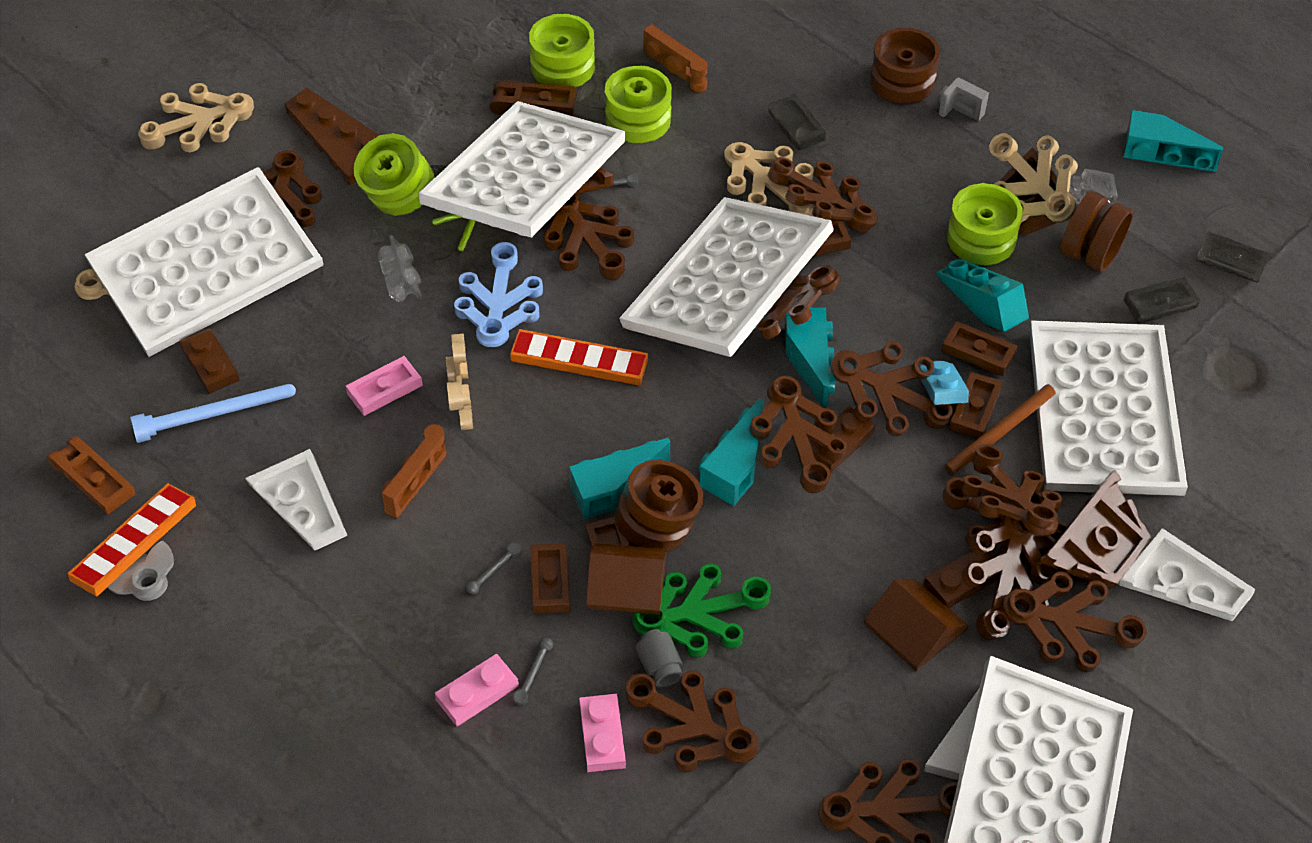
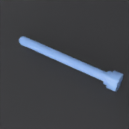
(147, 426)

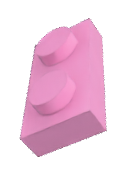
(384, 385)
(476, 689)
(602, 733)

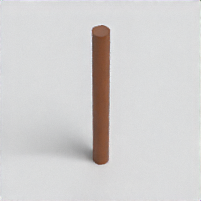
(1001, 428)

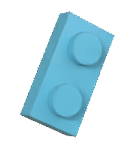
(945, 384)

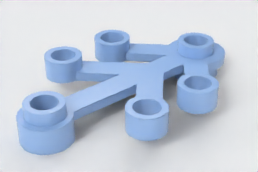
(494, 330)

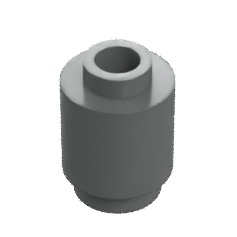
(660, 658)

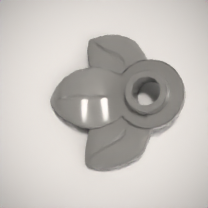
(146, 570)

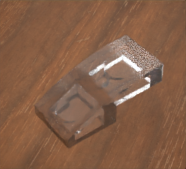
(1093, 180)

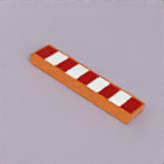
(579, 357)
(131, 539)

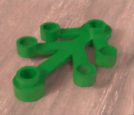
(698, 610)

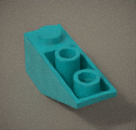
(1164, 141)
(990, 296)
(809, 352)
(732, 464)
(602, 480)

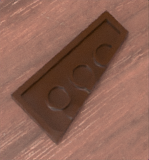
(331, 129)

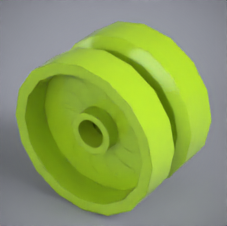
(562, 50)
(638, 103)
(392, 173)
(984, 224)

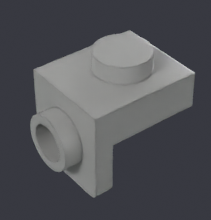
(963, 98)

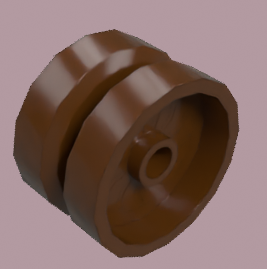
(905, 65)
(1096, 231)
(658, 505)

